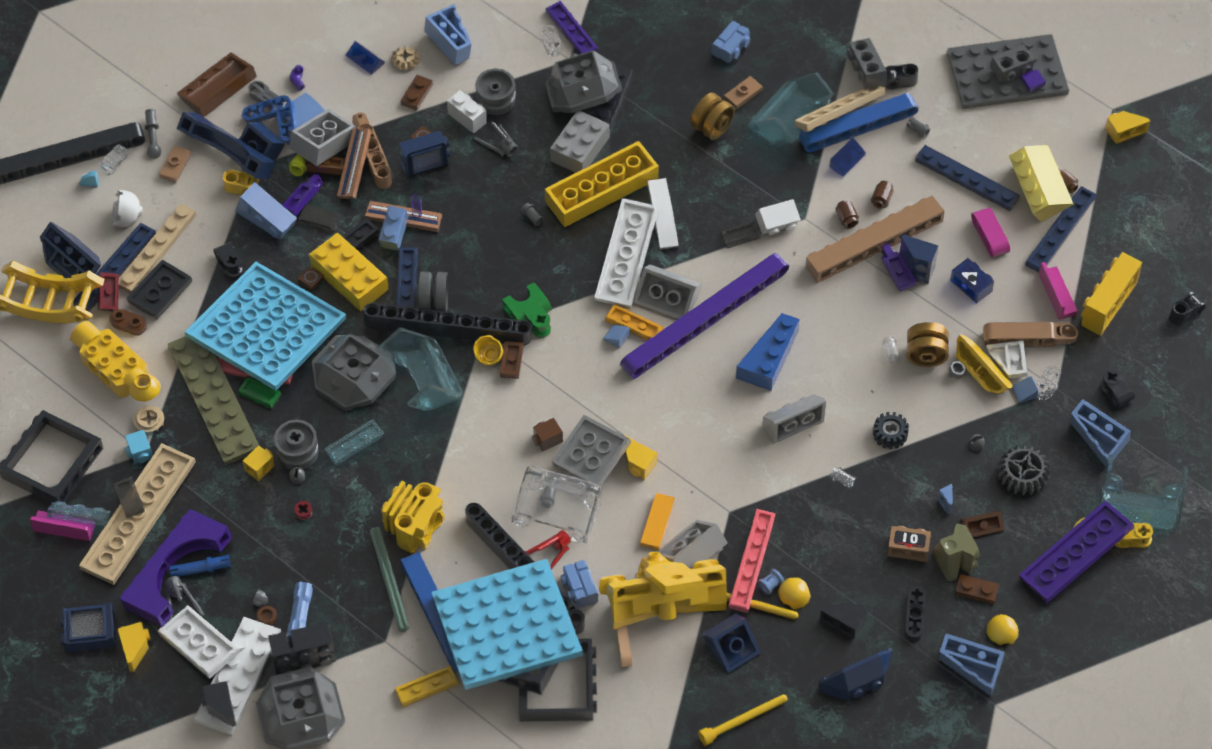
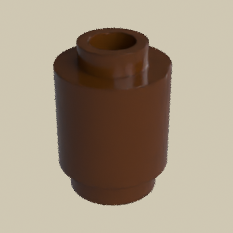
(1069, 180)
(882, 194)
(847, 214)

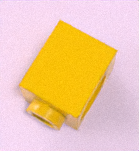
(258, 462)

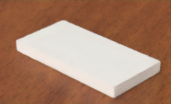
(198, 641)

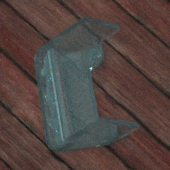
(428, 367)
(1158, 511)

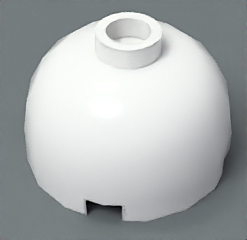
(125, 209)

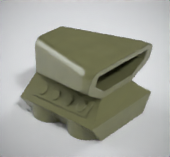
(957, 552)

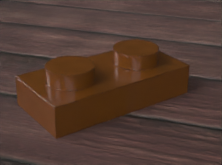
(416, 92)
(331, 166)
(511, 360)
(977, 589)

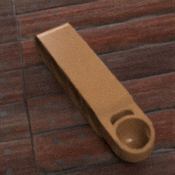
(374, 157)
(1032, 333)

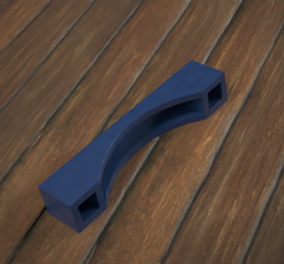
(207, 132)

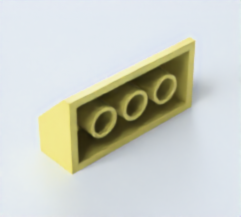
(1040, 181)

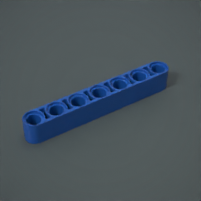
(859, 122)
(423, 586)

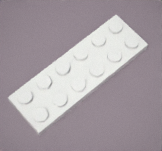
(626, 253)
(241, 672)

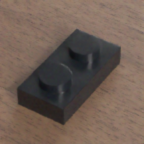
(361, 233)

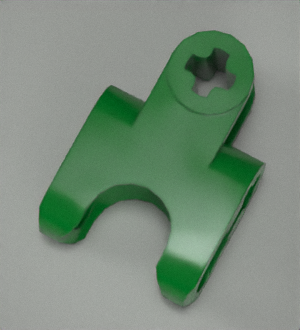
(532, 310)

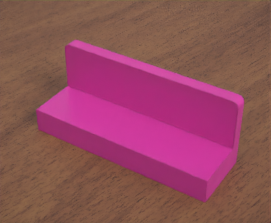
(1057, 291)
(62, 527)

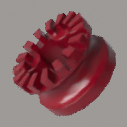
(303, 504)

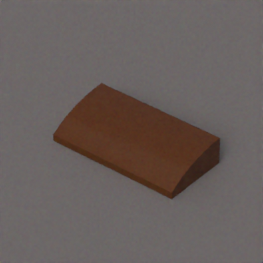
(217, 84)

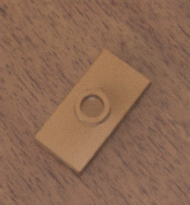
(743, 92)
(175, 164)

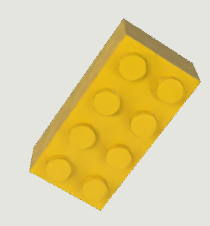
(349, 271)
(1110, 293)

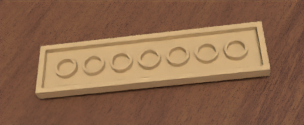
(125, 535)

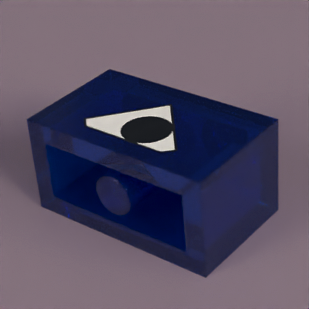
(972, 280)

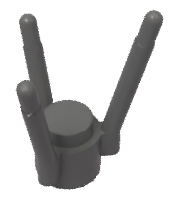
(507, 146)
(175, 589)

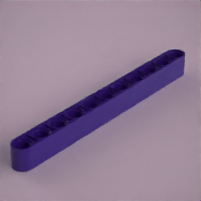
(704, 315)

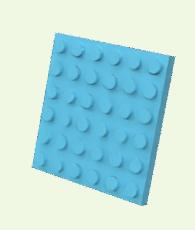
(265, 325)
(506, 624)

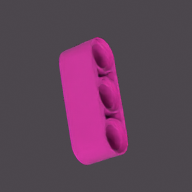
(990, 232)

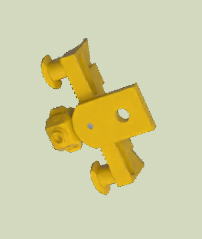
(665, 589)

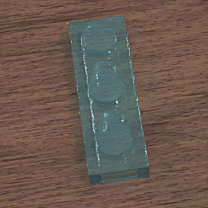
(354, 442)
(78, 513)

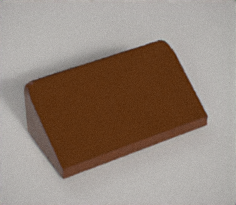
(984, 523)

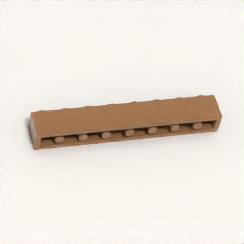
(869, 241)

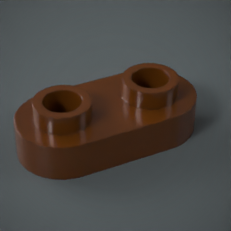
(127, 321)

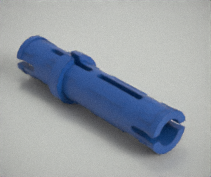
(209, 564)

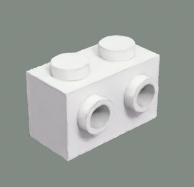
(466, 111)
(777, 217)

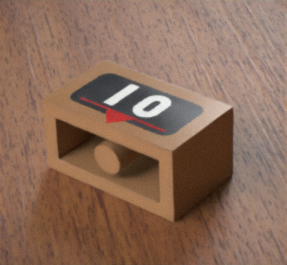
(909, 543)

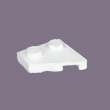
(1010, 358)

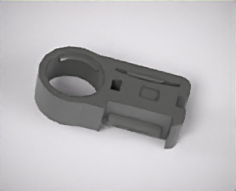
(265, 94)

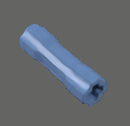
(302, 598)

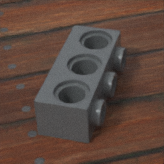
(867, 63)

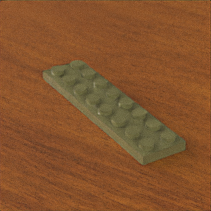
(214, 400)

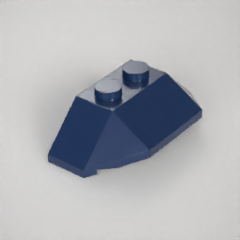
(67, 253)
(858, 677)

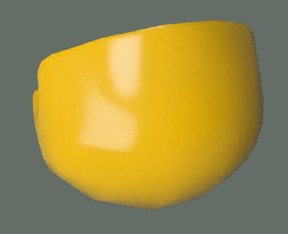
(488, 350)
(794, 593)
(1002, 630)

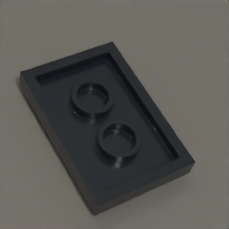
(159, 289)

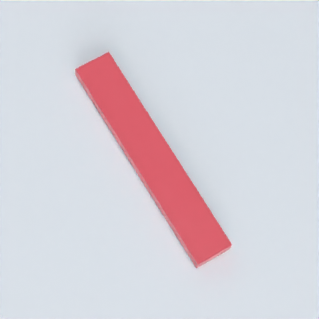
(752, 561)

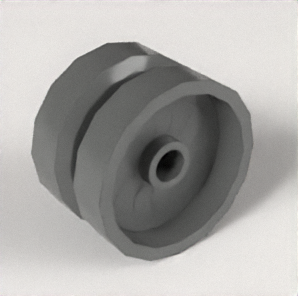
(495, 91)
(432, 292)
(296, 444)

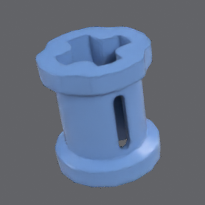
(770, 581)

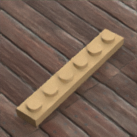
(838, 107)
(156, 248)

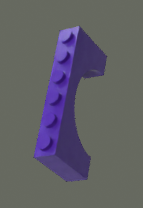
(190, 535)

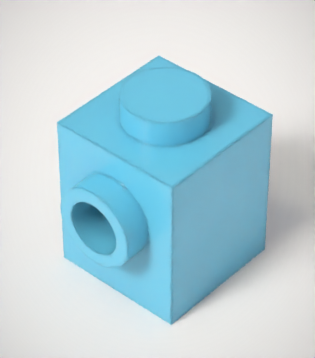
(138, 447)

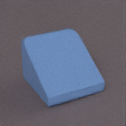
(617, 335)
(1025, 390)
(946, 498)

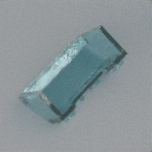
(789, 103)

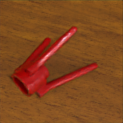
(558, 542)

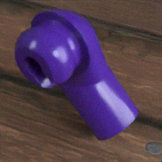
(295, 77)

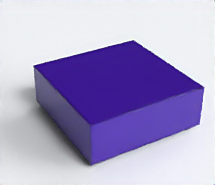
(1033, 80)

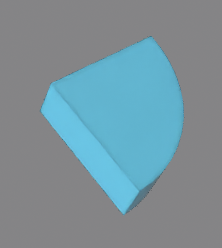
(90, 179)

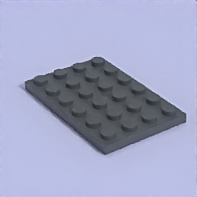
(980, 86)

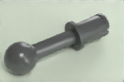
(151, 125)

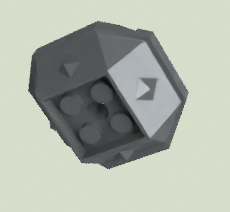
(582, 82)
(347, 385)
(303, 727)

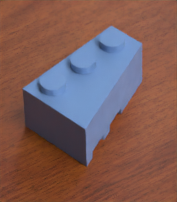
(448, 34)
(265, 211)
(1099, 431)
(972, 661)

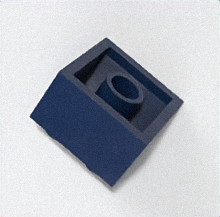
(262, 140)
(919, 257)
(732, 642)

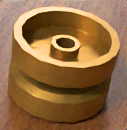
(712, 116)
(927, 344)

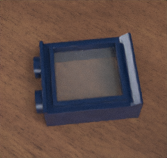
(424, 153)
(88, 627)

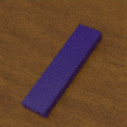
(570, 28)

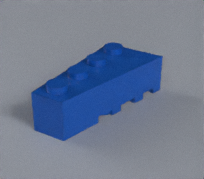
(768, 355)

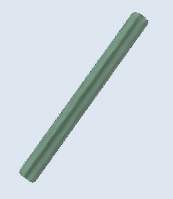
(389, 579)

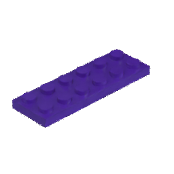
(1076, 551)

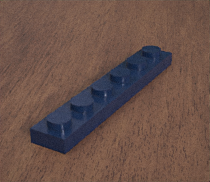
(967, 178)

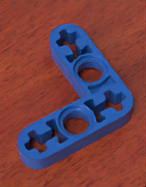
(276, 111)

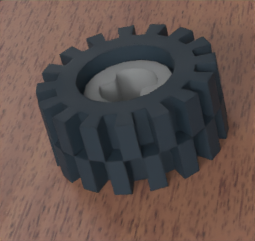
(895, 437)

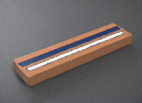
(354, 163)
(428, 220)

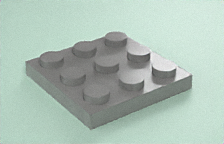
(591, 451)

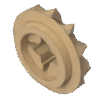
(411, 61)
(141, 416)

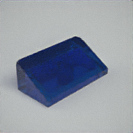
(364, 57)
(847, 157)

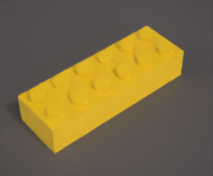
(601, 184)

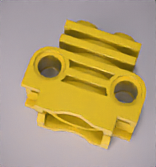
(413, 515)

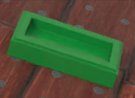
(259, 393)

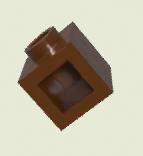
(547, 434)

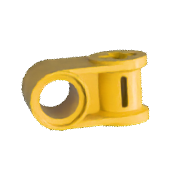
(237, 182)
(1135, 537)

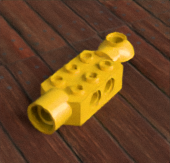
(114, 363)

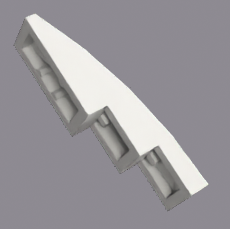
(664, 221)

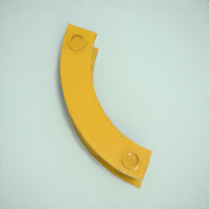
(80, 282)

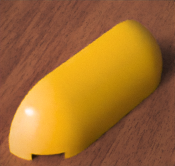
(981, 366)

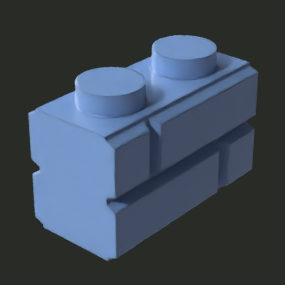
(731, 42)
(393, 228)
(579, 583)

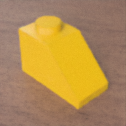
(1126, 126)
(640, 459)
(134, 643)

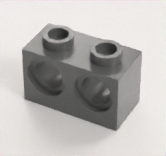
(1012, 63)

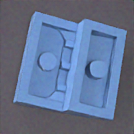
(305, 109)

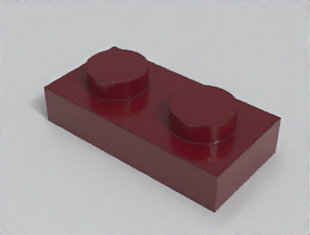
(109, 292)

